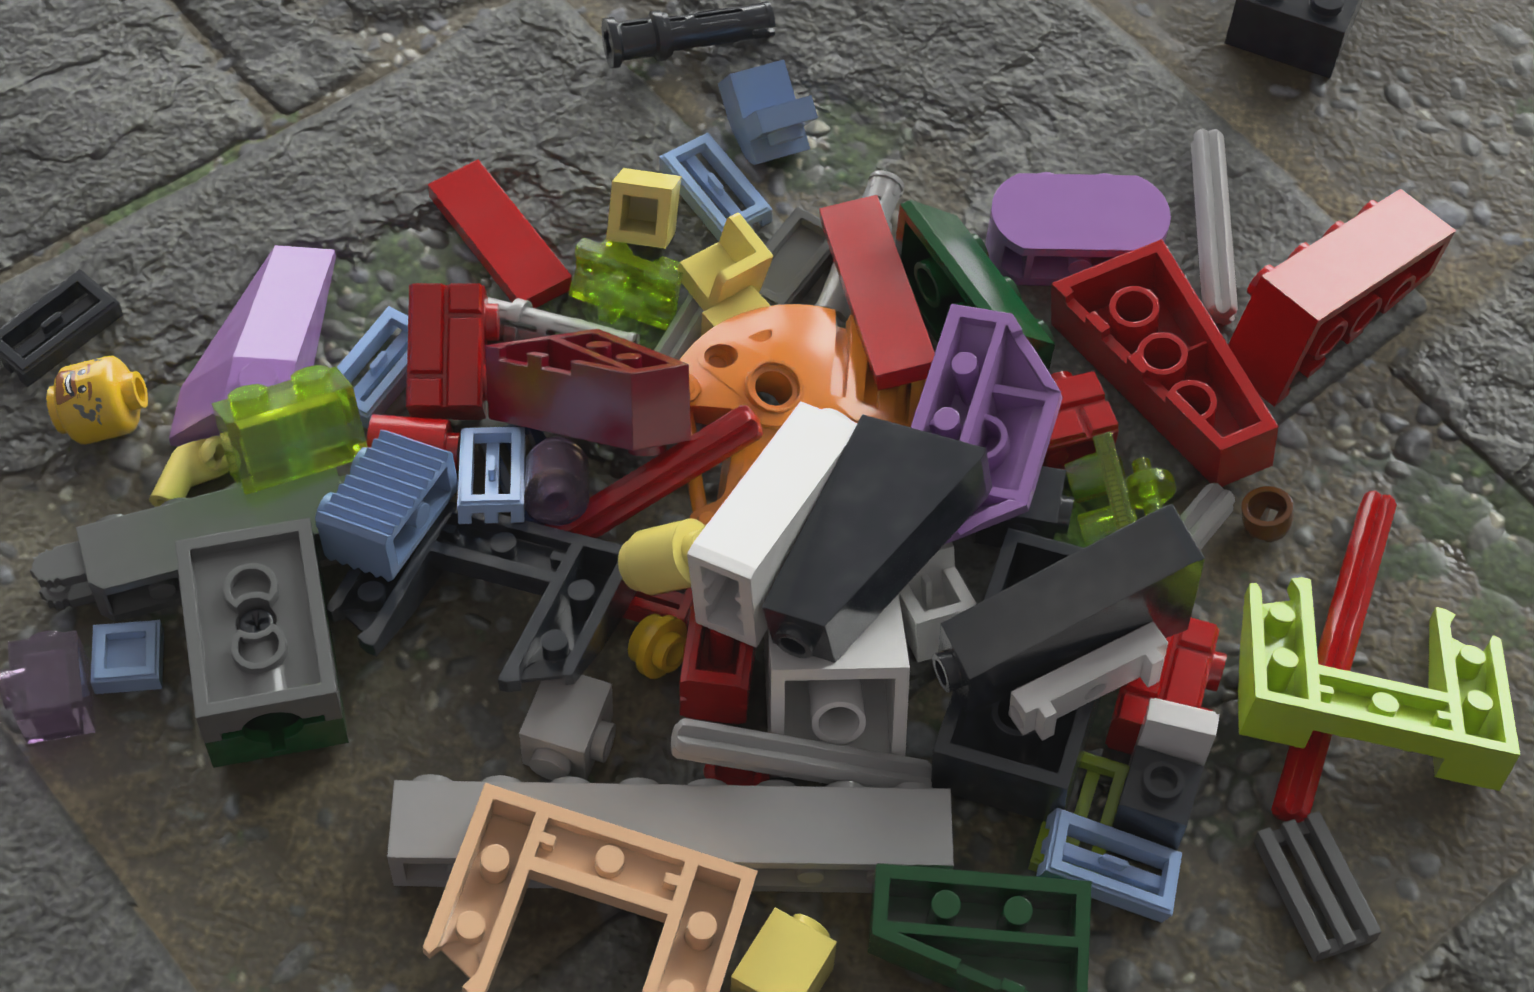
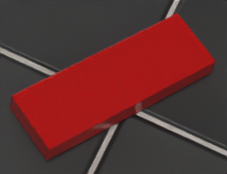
(499, 235)

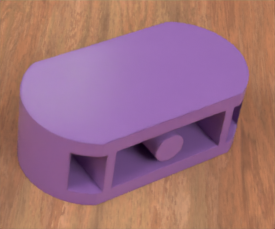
(1066, 223)

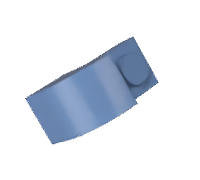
(766, 113)

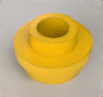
(658, 645)

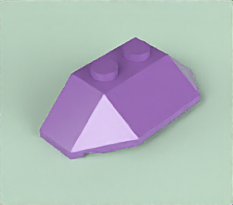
(994, 395)

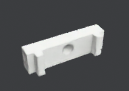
(1088, 678)

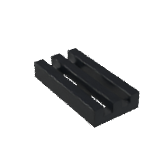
(60, 332)

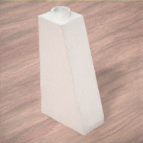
(760, 521)

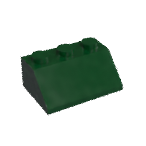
(954, 267)

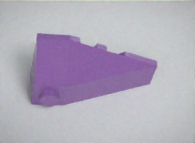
(262, 339)

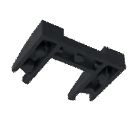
(570, 571)

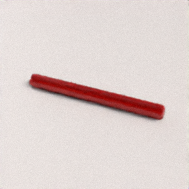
(1338, 646)

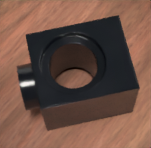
(1157, 797)

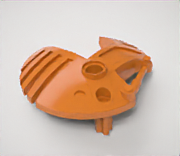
(795, 358)

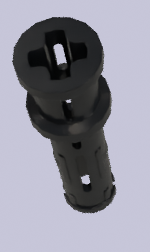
(663, 34)

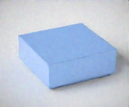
(127, 657)

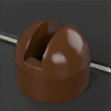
(1256, 510)

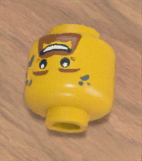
(96, 400)

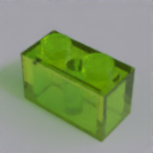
(289, 428)

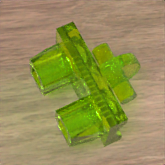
(626, 283)
(1105, 475)

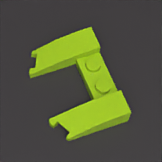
(1459, 720)

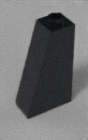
(871, 533)
(1072, 609)

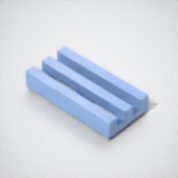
(757, 208)
(362, 353)
(491, 502)
(1105, 889)

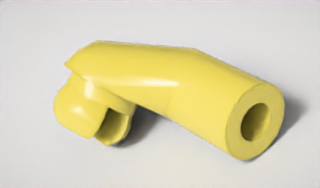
(188, 467)

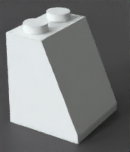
(846, 702)

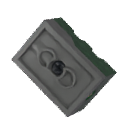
(260, 643)

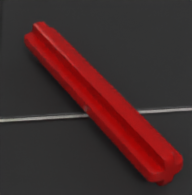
(667, 472)

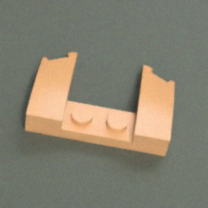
(530, 839)

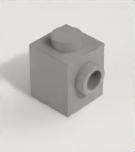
(568, 728)

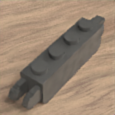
(132, 560)

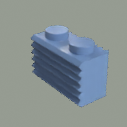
(386, 504)

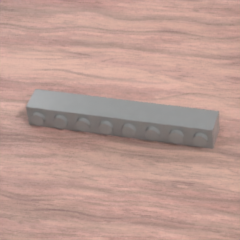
(784, 831)

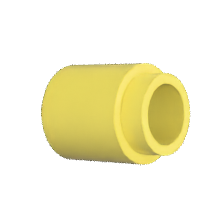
(657, 557)

